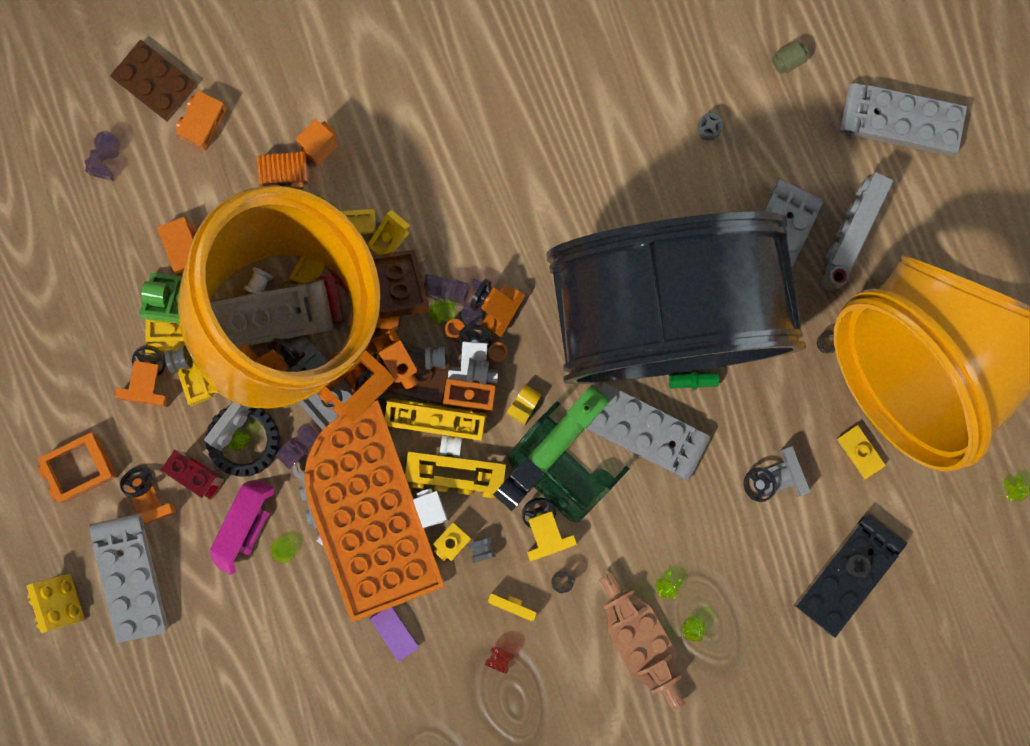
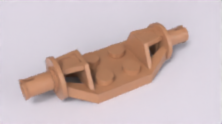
(642, 641)

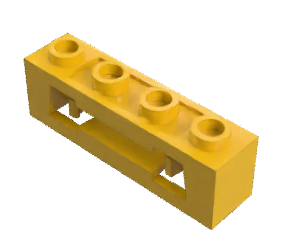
(435, 418)
(415, 469)

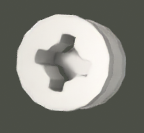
(451, 446)

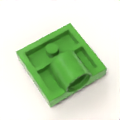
(160, 298)

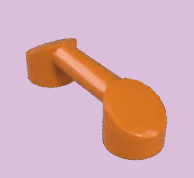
(495, 353)

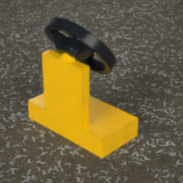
(545, 530)

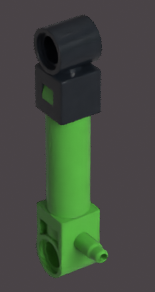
(551, 447)

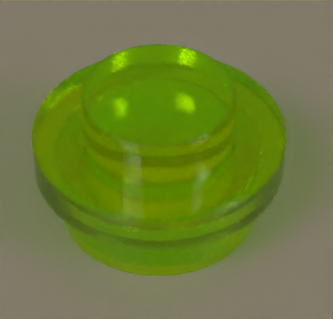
(282, 550)

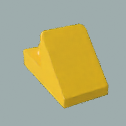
(389, 234)

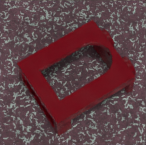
(192, 474)

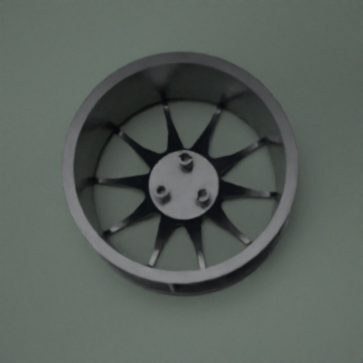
(675, 296)

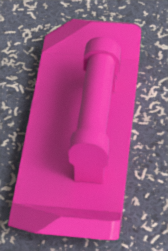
(238, 523)

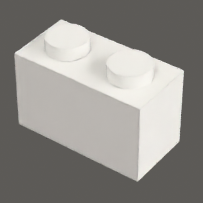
(430, 508)

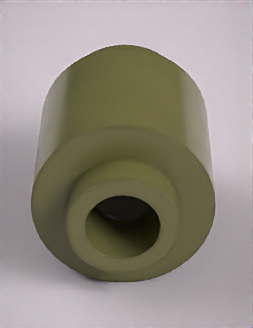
(790, 57)

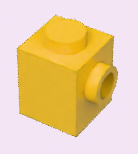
(451, 542)

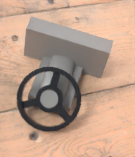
(778, 477)

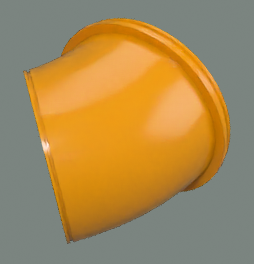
(261, 226)
(935, 362)

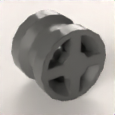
(712, 122)
(435, 357)
(178, 359)
(477, 371)
(482, 550)

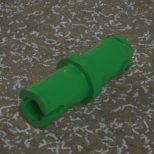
(693, 380)

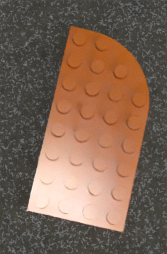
(368, 516)

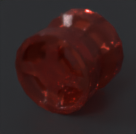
(499, 659)

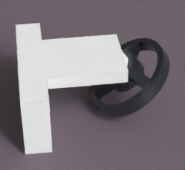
(473, 349)

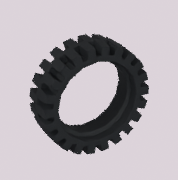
(259, 464)

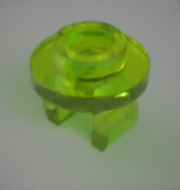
(437, 311)
(239, 440)
(1018, 492)
(666, 588)

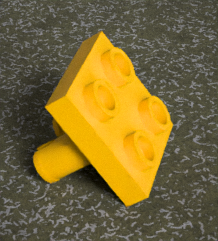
(55, 603)

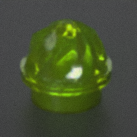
(694, 629)

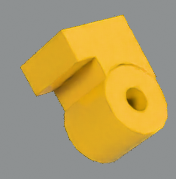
(524, 404)

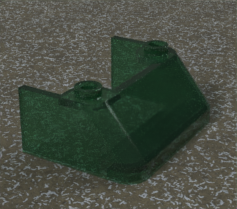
(566, 481)

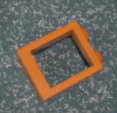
(364, 395)
(99, 457)

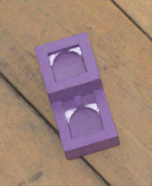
(394, 633)

